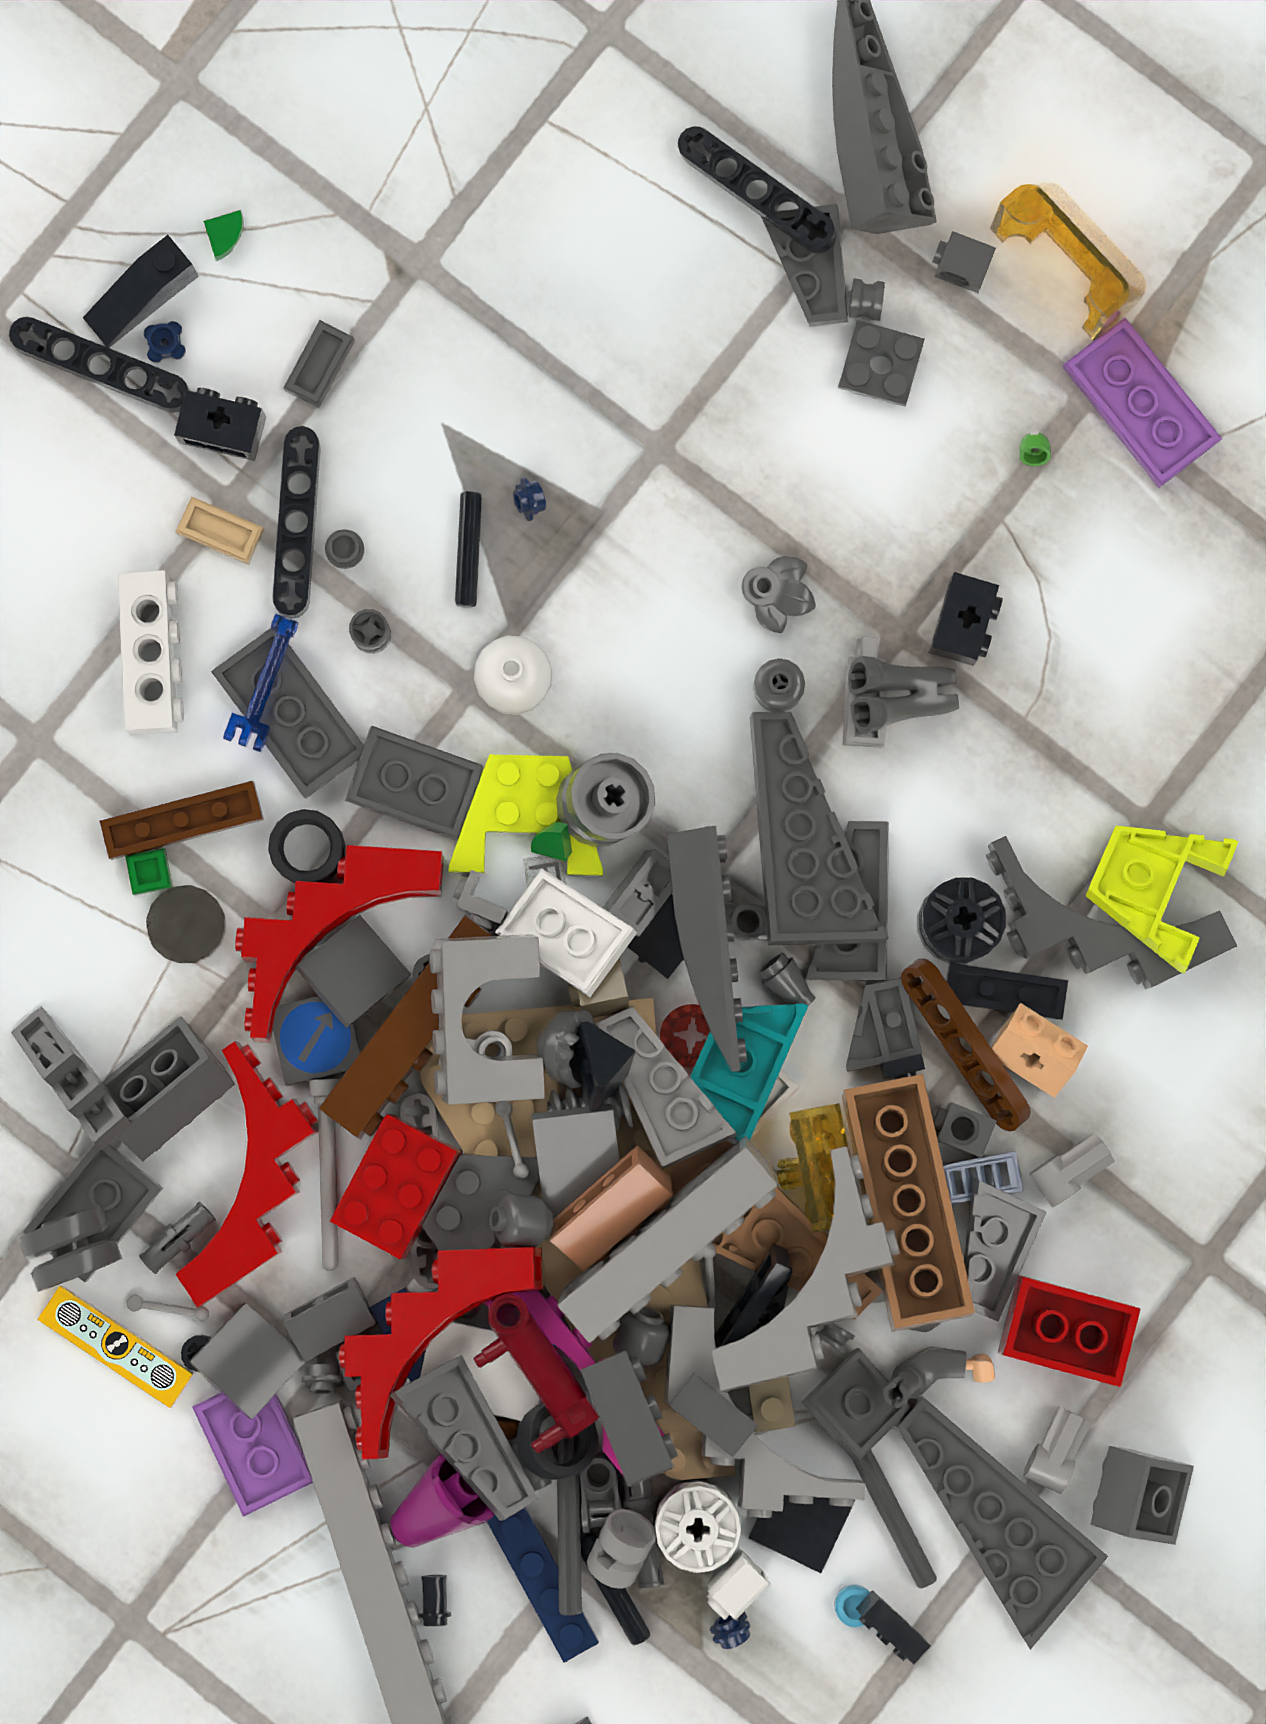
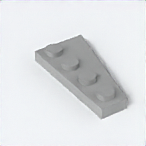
(667, 1100)

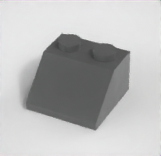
(1141, 1495)

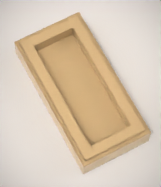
(220, 530)

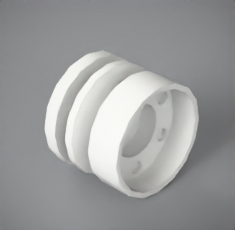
(679, 1508)

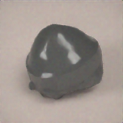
(556, 1047)

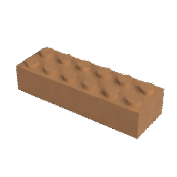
(909, 1193)

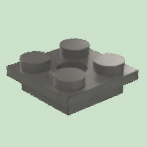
(873, 341)

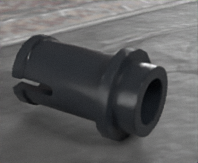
(434, 1600)

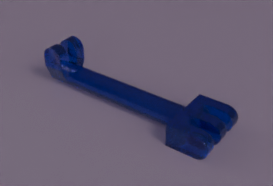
(250, 723)

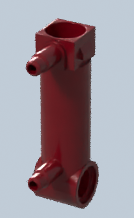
(542, 1369)

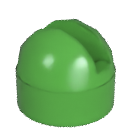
(1035, 458)

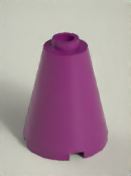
(438, 1507)

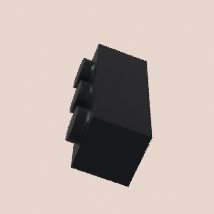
(892, 1628)

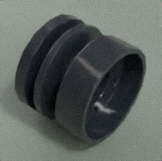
(949, 940)

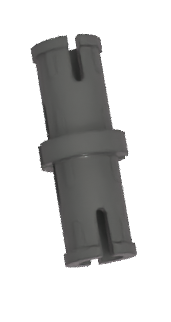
(156, 1255)

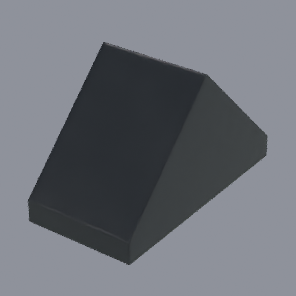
(601, 1062)

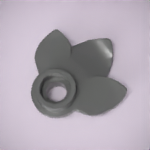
(784, 593)

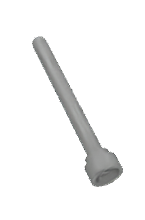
(320, 1090)

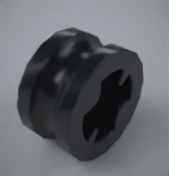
(199, 1340)

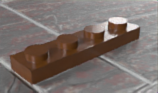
(181, 820)

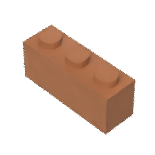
(611, 1209)

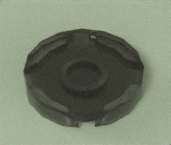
(186, 924)

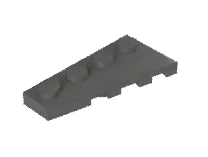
(465, 1431)

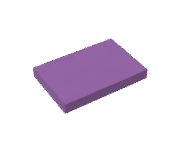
(255, 1455)

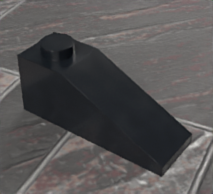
(141, 291)

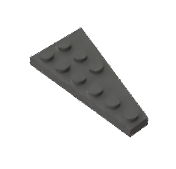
(805, 858)

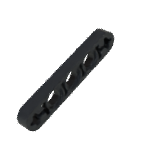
(749, 172)
(83, 354)
(288, 504)

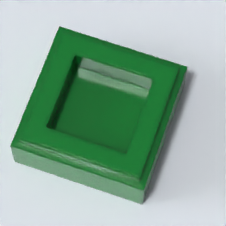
(149, 872)

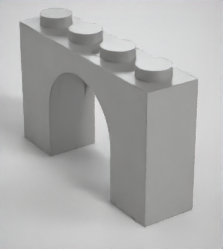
(460, 970)

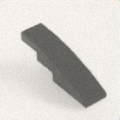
(71, 1078)

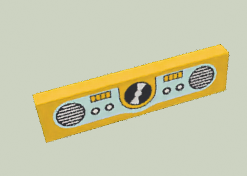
(115, 1346)

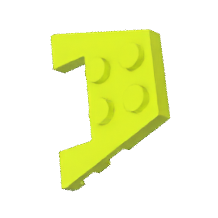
(518, 797)
(1138, 880)

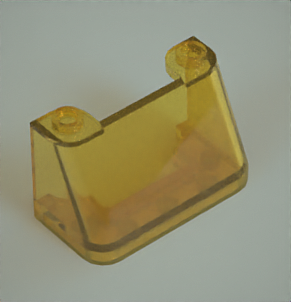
(1048, 208)

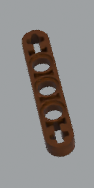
(969, 1063)

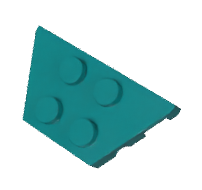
(743, 1094)

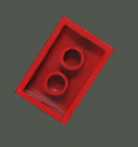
(395, 1186)
(1069, 1330)

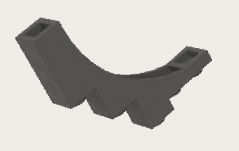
(1092, 941)

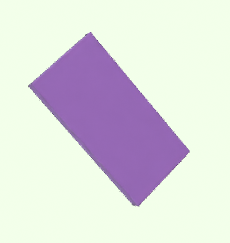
(1142, 402)

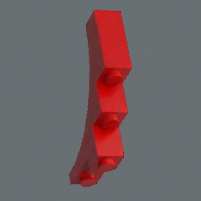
(276, 945)
(266, 1184)
(417, 1318)

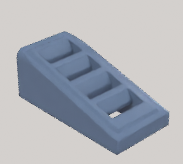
(1012, 1167)

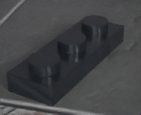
(1006, 990)
(756, 1297)

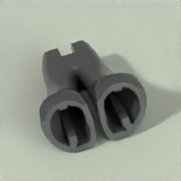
(873, 675)

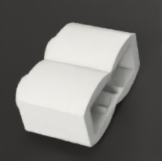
(736, 1586)

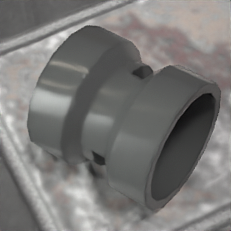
(369, 624)

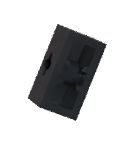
(236, 439)
(963, 596)

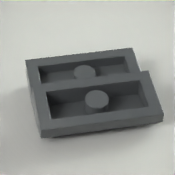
(353, 971)
(247, 1360)

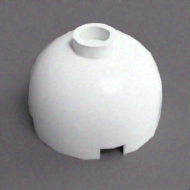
(512, 675)

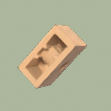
(1038, 1050)

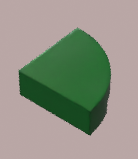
(224, 233)
(553, 841)

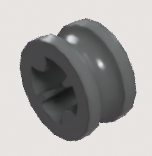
(835, 1336)

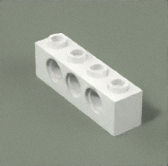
(135, 593)

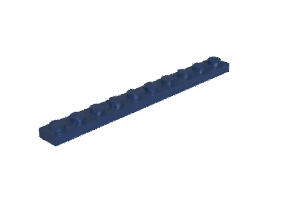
(527, 1556)

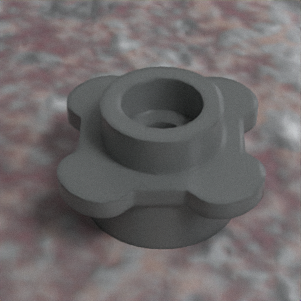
(322, 1378)

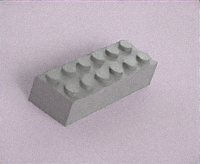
(668, 1239)

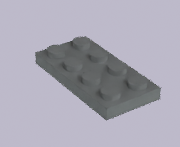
(306, 728)

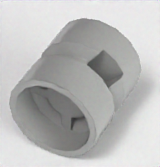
(621, 1548)

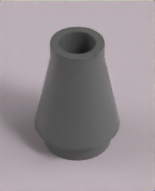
(786, 980)

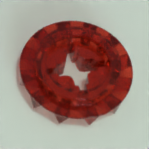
(678, 1021)

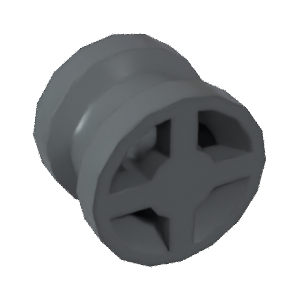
(866, 299)

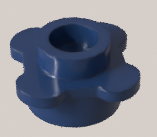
(154, 336)
(529, 498)
(730, 1632)

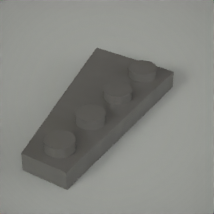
(861, 960)

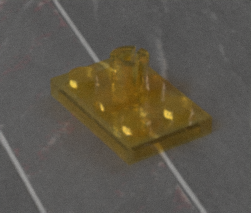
(815, 1135)

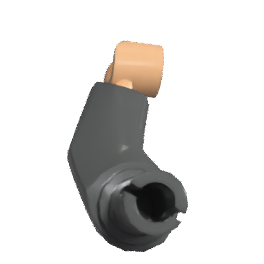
(919, 1372)

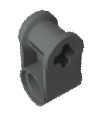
(599, 1498)

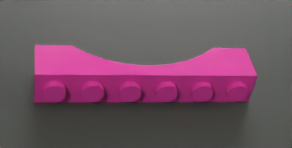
(570, 1342)

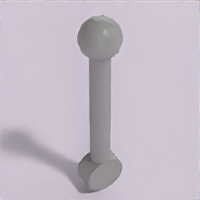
(505, 1109)
(710, 1278)
(136, 1302)

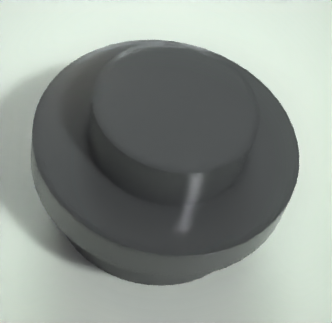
(344, 549)

